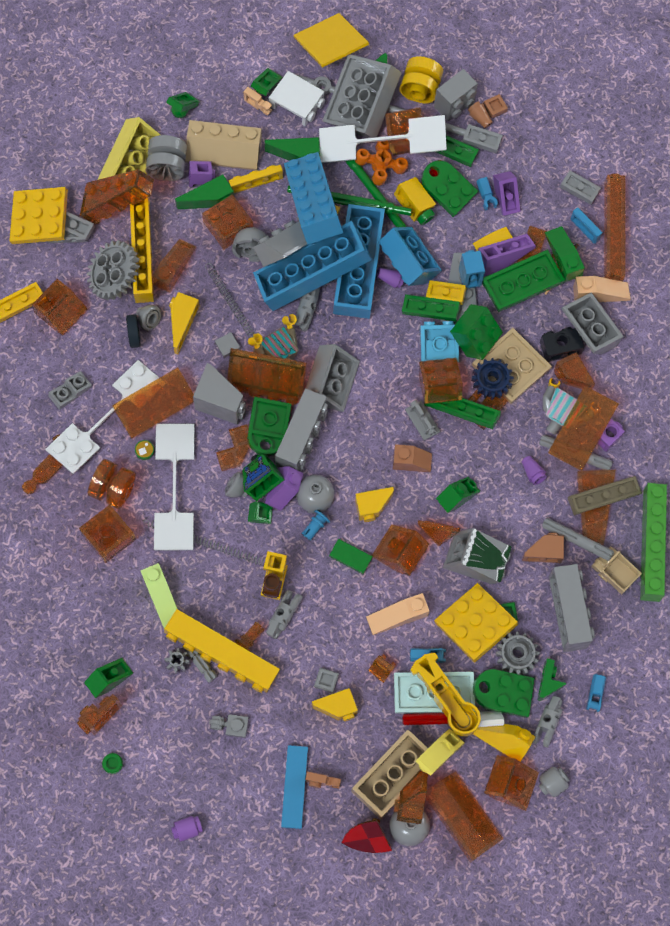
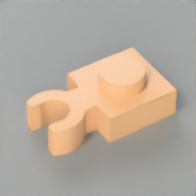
(255, 99)

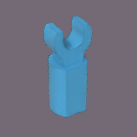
(486, 192)

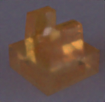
(381, 668)

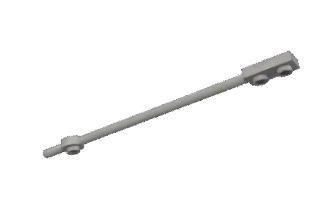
(472, 135)

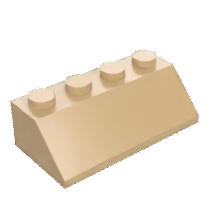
(223, 144)

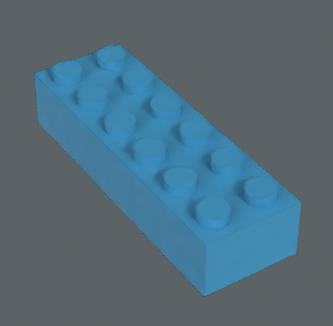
(313, 198)
(311, 267)
(356, 287)

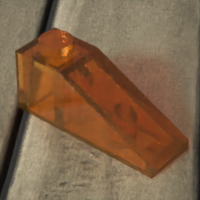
(172, 265)

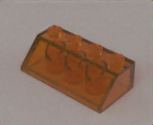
(463, 816)

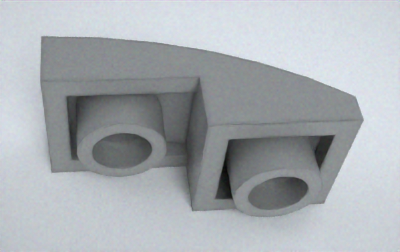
(70, 390)

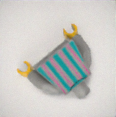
(557, 406)

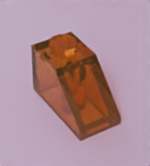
(573, 372)

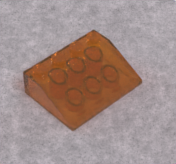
(267, 376)

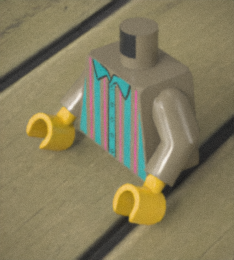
(279, 343)

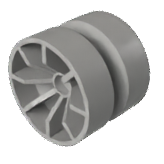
(166, 158)

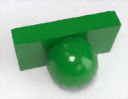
(181, 104)

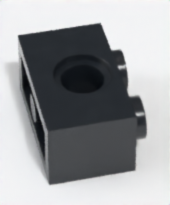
(553, 351)

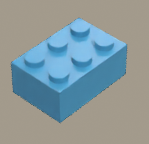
(409, 256)

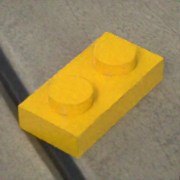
(446, 291)

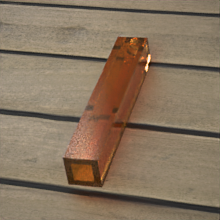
(614, 227)

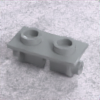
(422, 420)

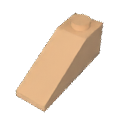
(602, 288)
(398, 614)

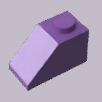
(507, 192)
(286, 490)

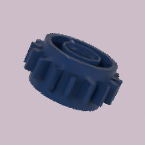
(494, 369)

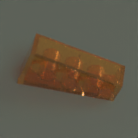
(113, 194)

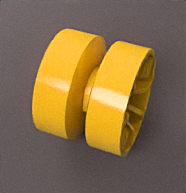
(421, 79)

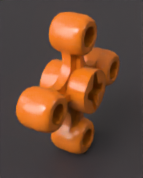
(381, 162)

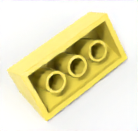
(133, 136)

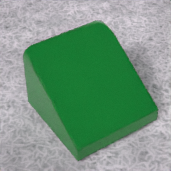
(260, 513)

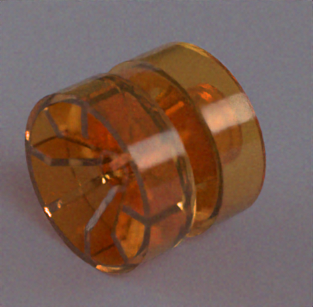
(111, 483)

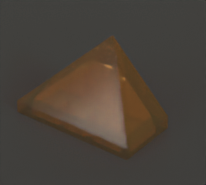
(438, 532)

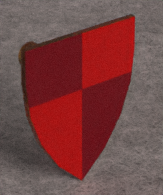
(367, 837)

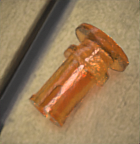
(247, 639)

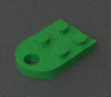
(448, 187)
(267, 423)
(505, 693)

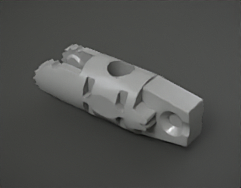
(306, 309)
(283, 614)
(553, 713)

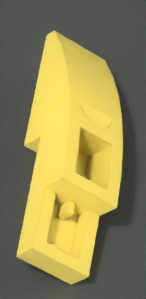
(439, 752)

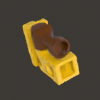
(275, 575)

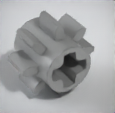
(175, 666)

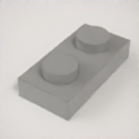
(580, 187)

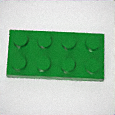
(523, 280)

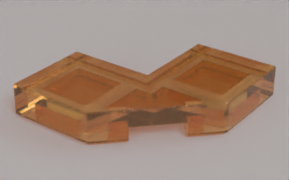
(234, 456)

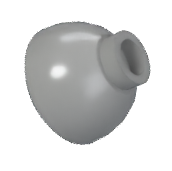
(148, 316)
(235, 486)

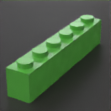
(653, 542)

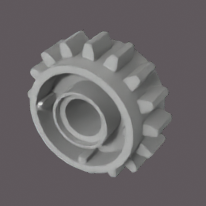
(519, 643)

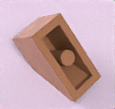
(411, 459)
(547, 549)

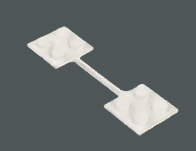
(424, 135)
(75, 447)
(174, 529)

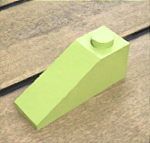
(159, 592)

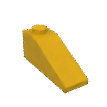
(182, 315)
(507, 739)

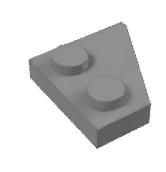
(76, 229)

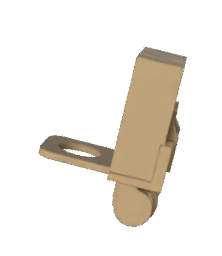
(617, 571)

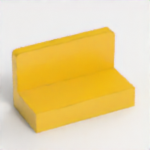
(414, 196)

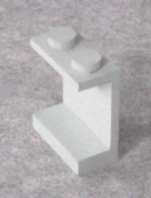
(297, 97)

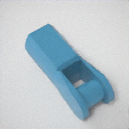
(416, 653)
(596, 690)

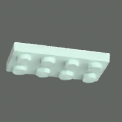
(412, 694)

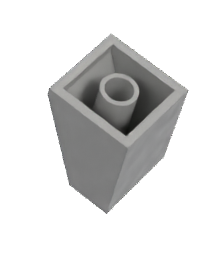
(218, 397)

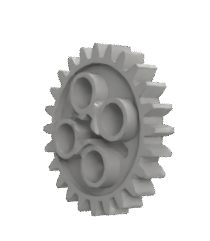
(113, 270)

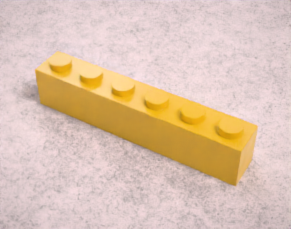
(141, 242)
(221, 651)

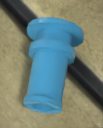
(314, 526)

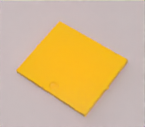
(331, 40)

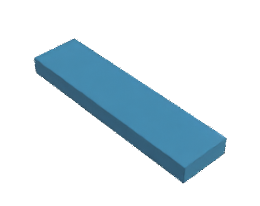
(294, 787)

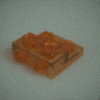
(93, 719)

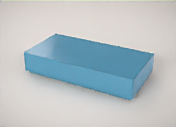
(586, 225)

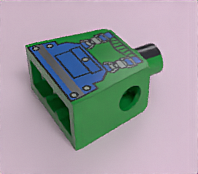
(260, 476)

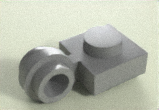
(235, 725)

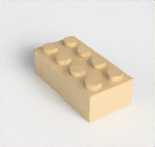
(390, 775)

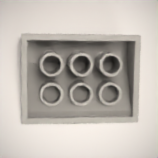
(362, 95)

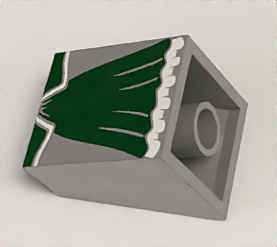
(477, 556)

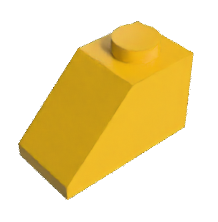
(372, 503)
(337, 705)

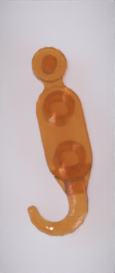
(42, 472)

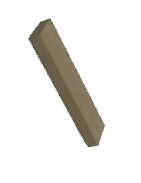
(604, 495)

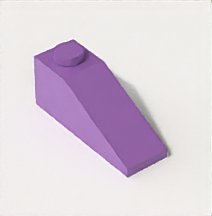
(504, 253)

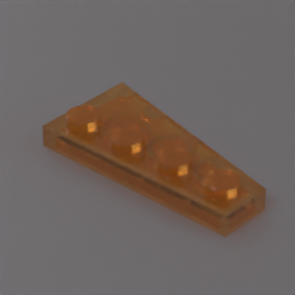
(594, 521)

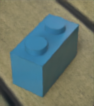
(471, 269)

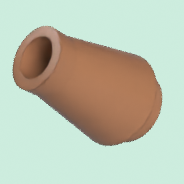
(479, 113)

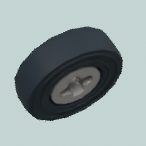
(133, 331)

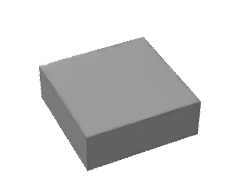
(226, 343)
(326, 680)

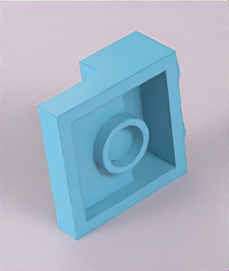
(438, 341)

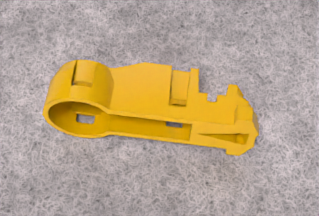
(446, 696)

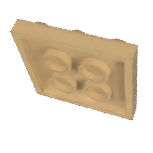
(521, 358)

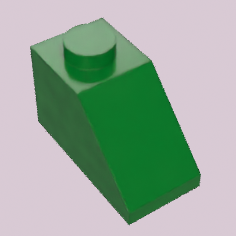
(108, 677)

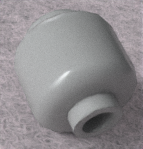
(554, 781)

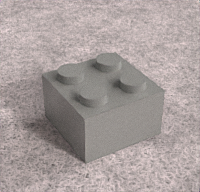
(455, 95)

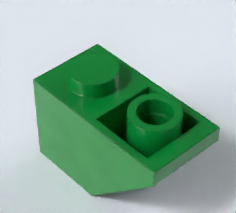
(457, 494)

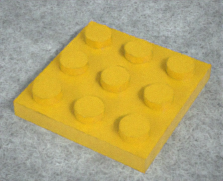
(38, 215)
(476, 622)

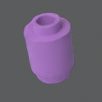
(186, 828)

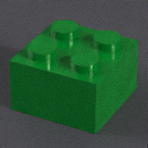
(476, 332)

